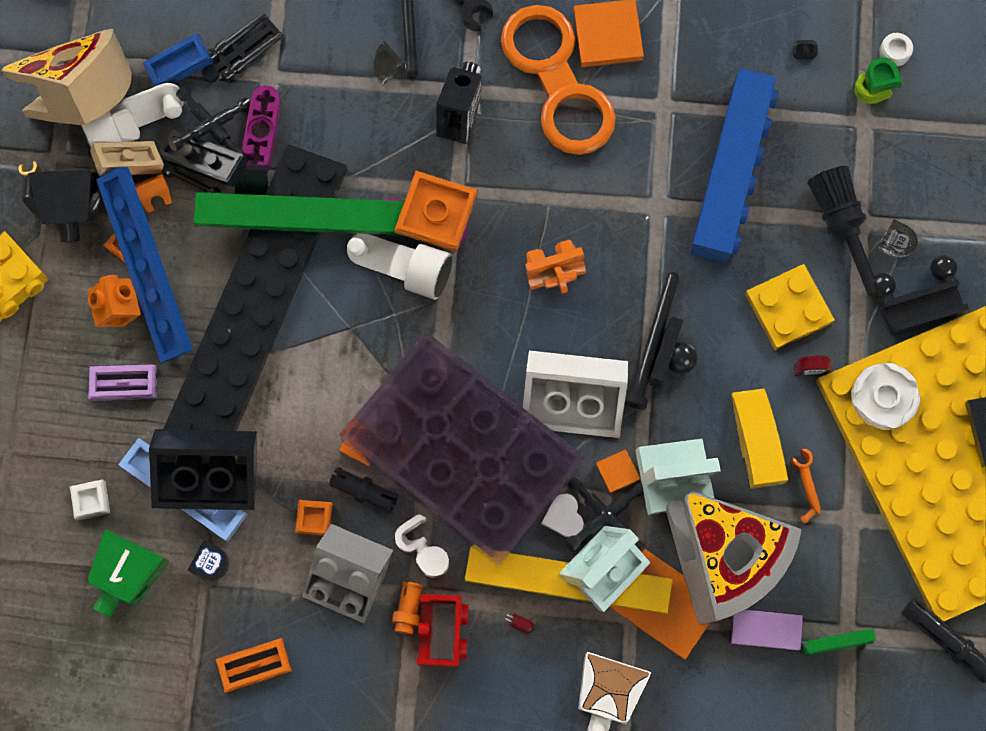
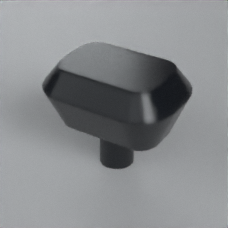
(805, 49)

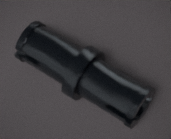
(363, 489)

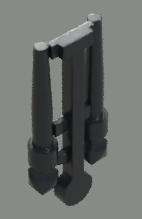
(211, 72)

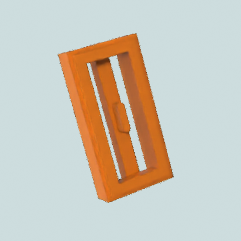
(226, 674)

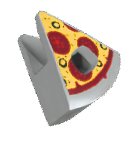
(728, 554)

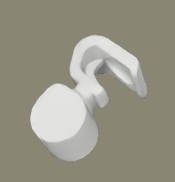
(431, 560)

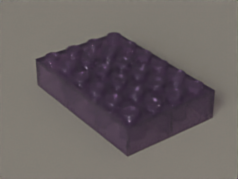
(462, 448)

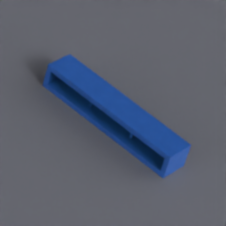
(733, 166)

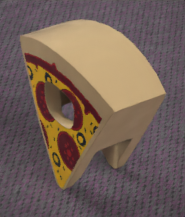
(84, 87)

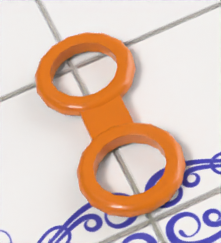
(558, 79)

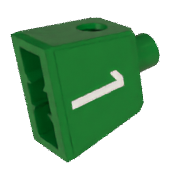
(123, 572)

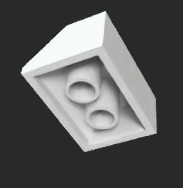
(576, 393)

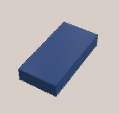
(178, 61)

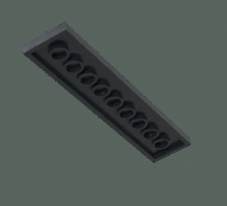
(253, 304)

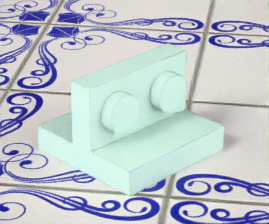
(674, 471)
(606, 566)

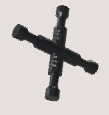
(208, 123)
(604, 514)

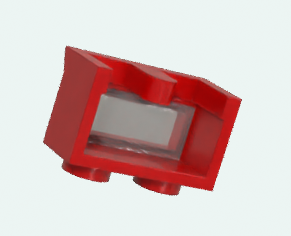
(441, 630)

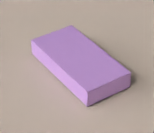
(767, 630)

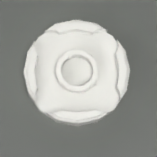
(885, 396)

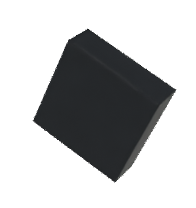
(252, 180)

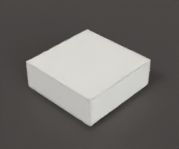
(89, 500)

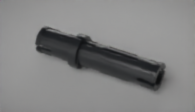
(940, 632)

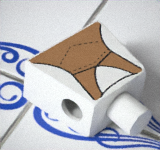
(609, 690)

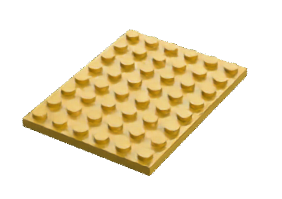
(930, 468)

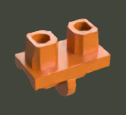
(555, 269)

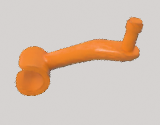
(808, 485)

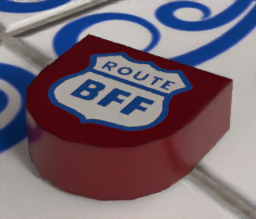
(813, 366)

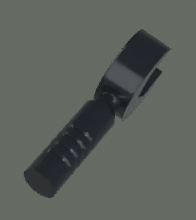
(471, 7)

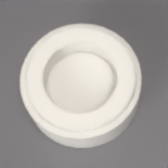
(897, 48)

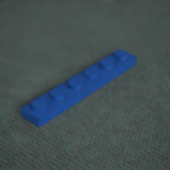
(144, 264)

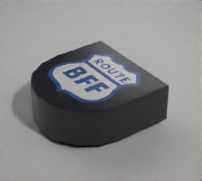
(210, 562)

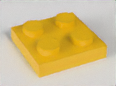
(789, 307)

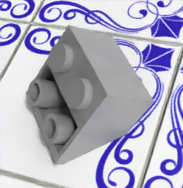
(346, 573)

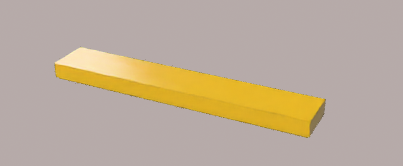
(543, 577)

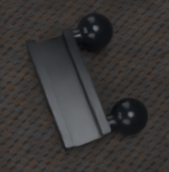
(921, 306)

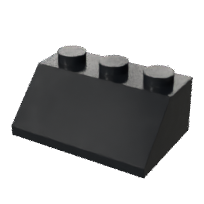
(203, 469)

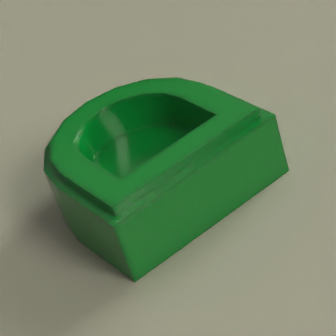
(882, 75)

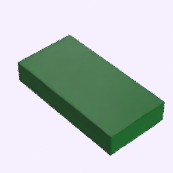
(838, 642)

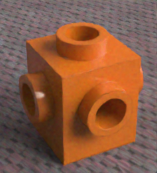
(113, 302)

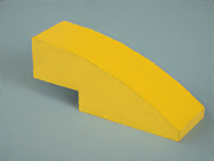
(759, 439)

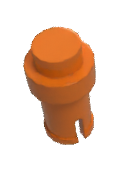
(406, 615)

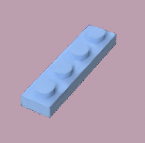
(221, 522)

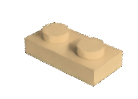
(137, 156)

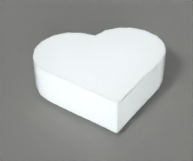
(563, 516)

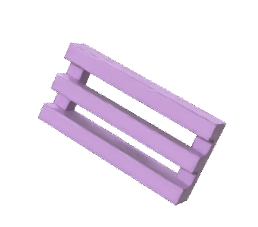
(151, 383)

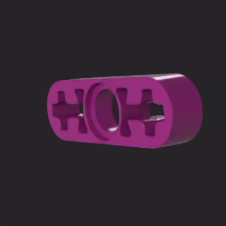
(255, 118)

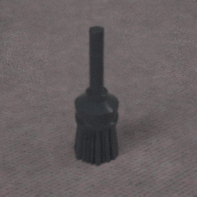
(843, 215)

